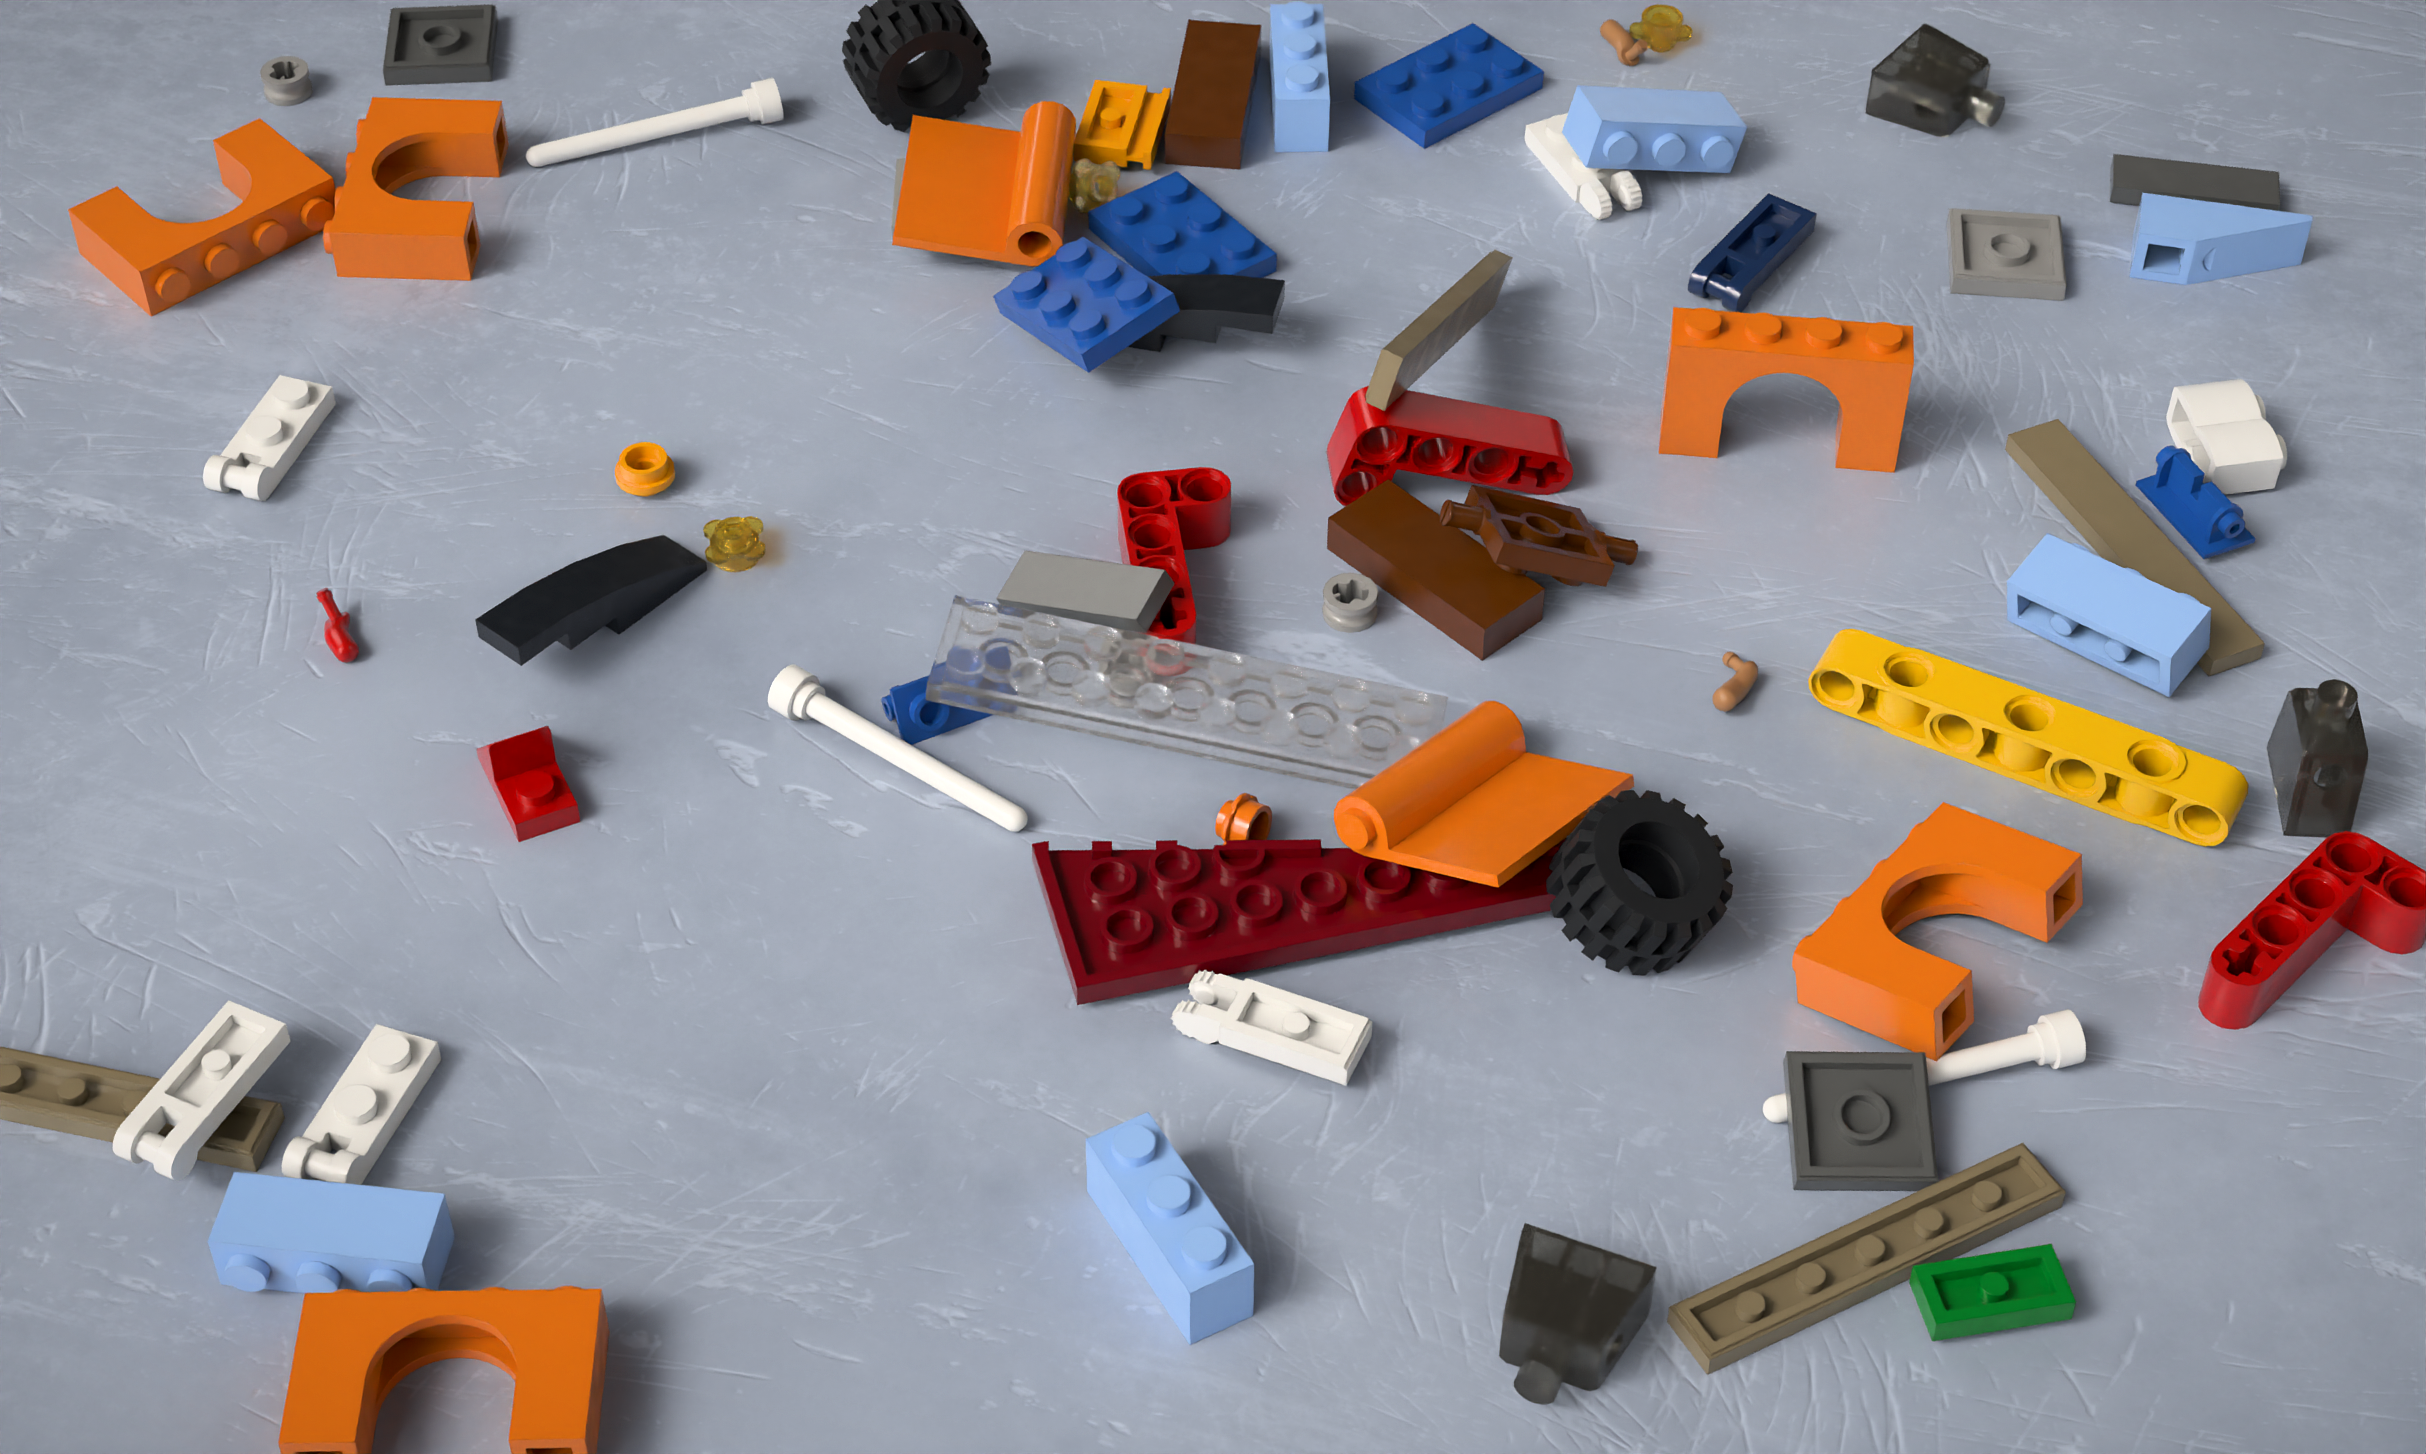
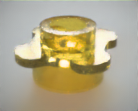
(1661, 27)
(1082, 184)
(734, 543)

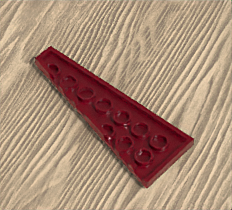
(1248, 905)

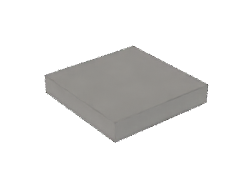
(2006, 254)

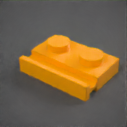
(1122, 124)

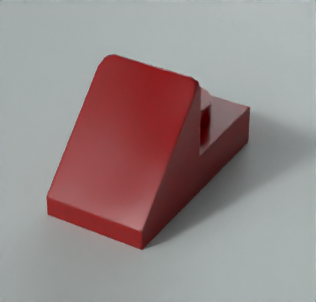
(529, 783)

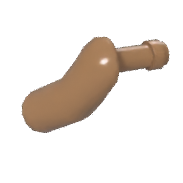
(1623, 42)
(1737, 687)

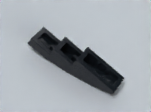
(1214, 302)
(592, 593)

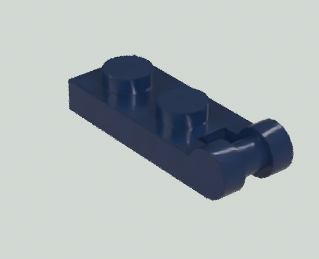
(1752, 252)

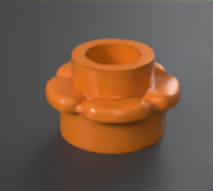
(1243, 819)

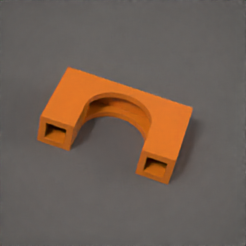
(402, 143)
(168, 262)
(1857, 361)
(1945, 866)
(363, 1343)

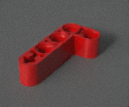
(1445, 441)
(1162, 518)
(2336, 888)

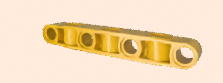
(2030, 737)

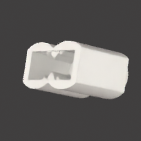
(2227, 435)

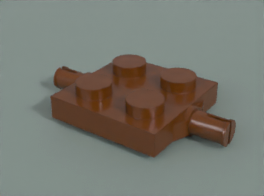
(1539, 536)

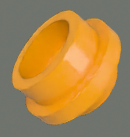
(644, 469)

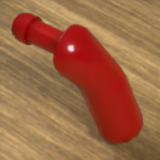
(337, 629)

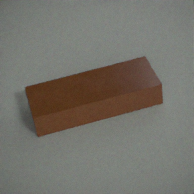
(1213, 95)
(1434, 569)

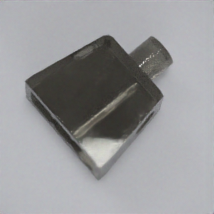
(1933, 85)
(2311, 733)
(1570, 1313)

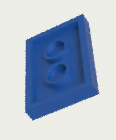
(1448, 85)
(1179, 231)
(1086, 303)

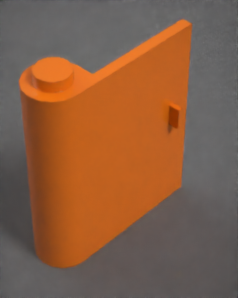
(988, 187)
(1473, 801)

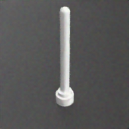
(757, 103)
(799, 695)
(2052, 1041)

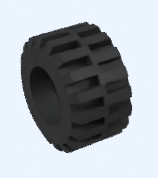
(933, 84)
(1615, 915)

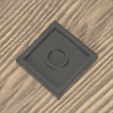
(440, 45)
(1859, 1121)

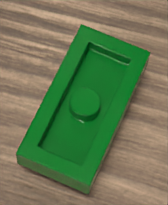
(1992, 1292)

